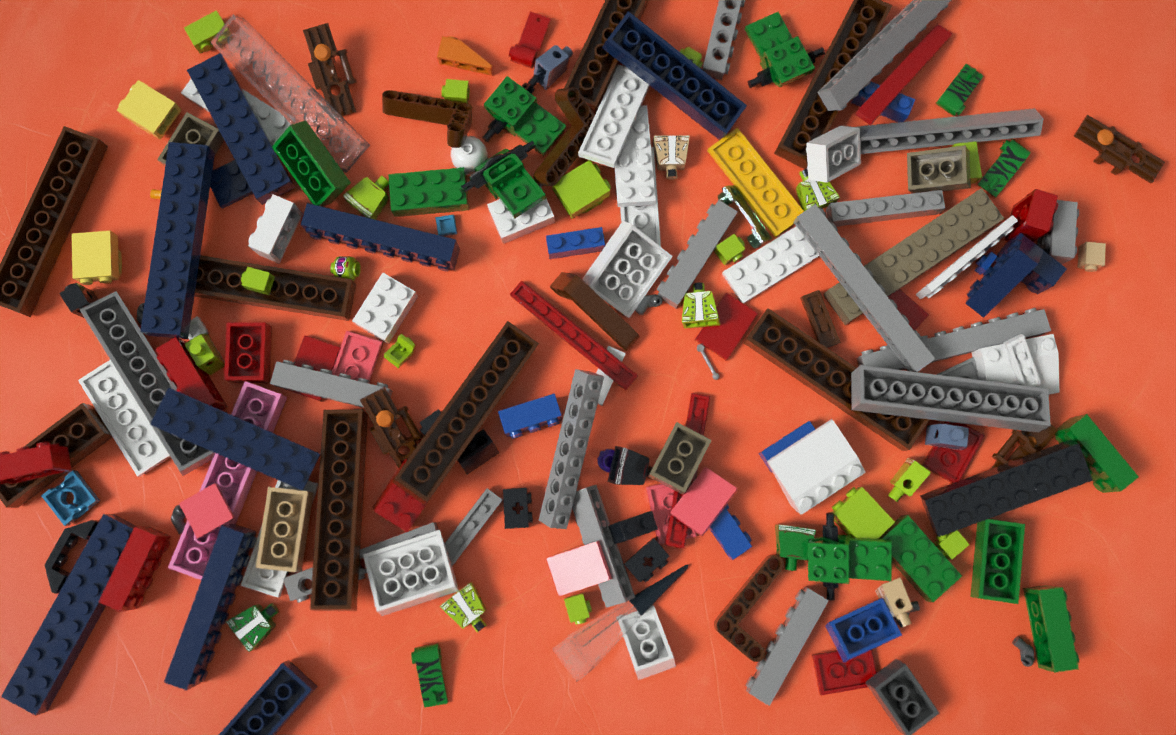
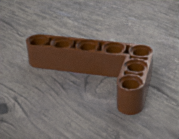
(431, 109)
(567, 148)
(575, 289)
(739, 599)

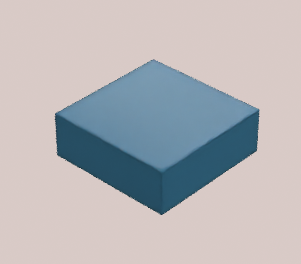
(446, 225)

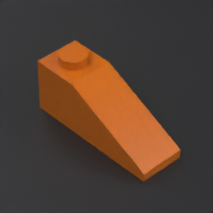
(458, 55)

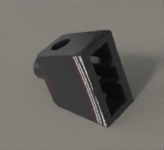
(628, 467)

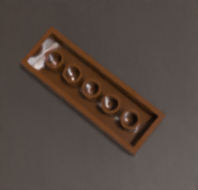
(80, 431)

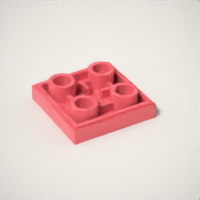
(207, 510)

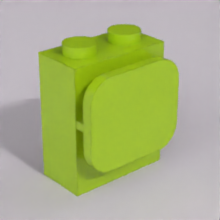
(582, 189)
(861, 515)

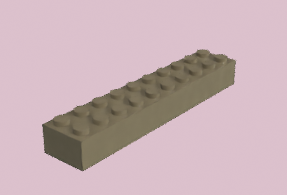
(922, 250)

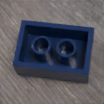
(1043, 275)

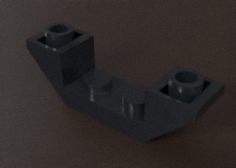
(59, 557)

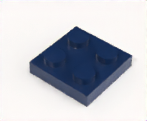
(229, 184)

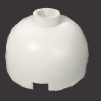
(469, 155)

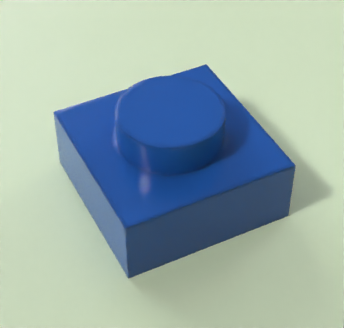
(984, 262)

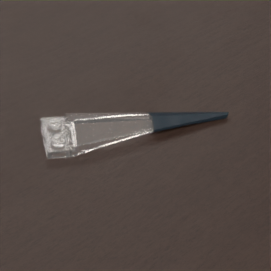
(590, 643)

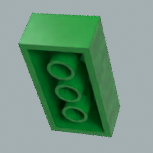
(311, 164)
(428, 192)
(1104, 462)
(920, 559)
(998, 561)
(1051, 628)

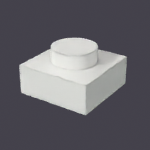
(196, 328)

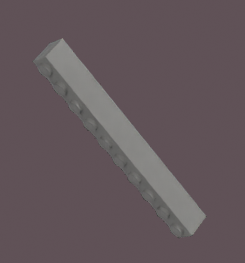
(879, 52)
(950, 130)
(863, 289)
(967, 340)

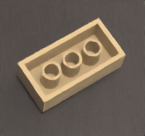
(284, 529)

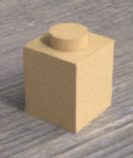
(1091, 256)

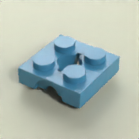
(83, 497)

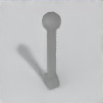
(700, 348)

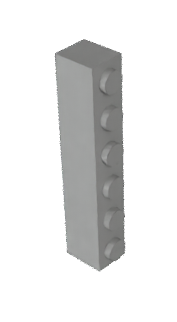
(885, 208)
(696, 254)
(323, 383)
(594, 527)
(786, 646)

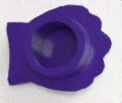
(605, 459)

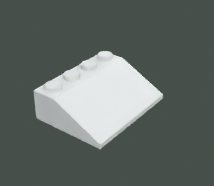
(626, 268)
(995, 366)
(816, 467)
(410, 573)

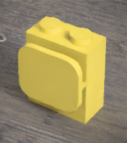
(149, 109)
(96, 257)

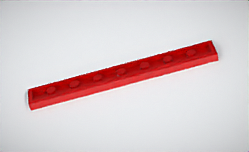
(903, 74)
(574, 335)
(695, 421)

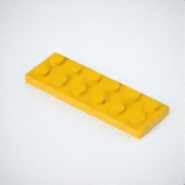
(755, 182)

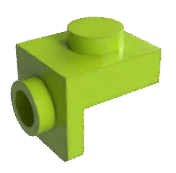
(400, 351)

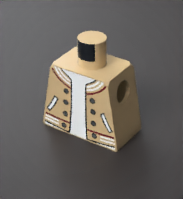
(671, 153)
(895, 593)

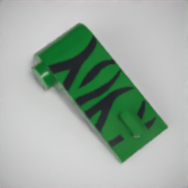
(959, 90)
(1004, 168)
(430, 674)

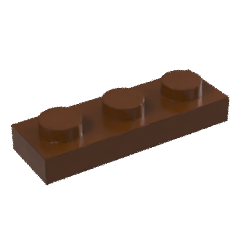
(820, 319)

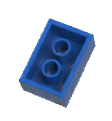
(530, 416)
(863, 630)

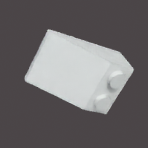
(648, 646)

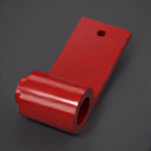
(530, 42)

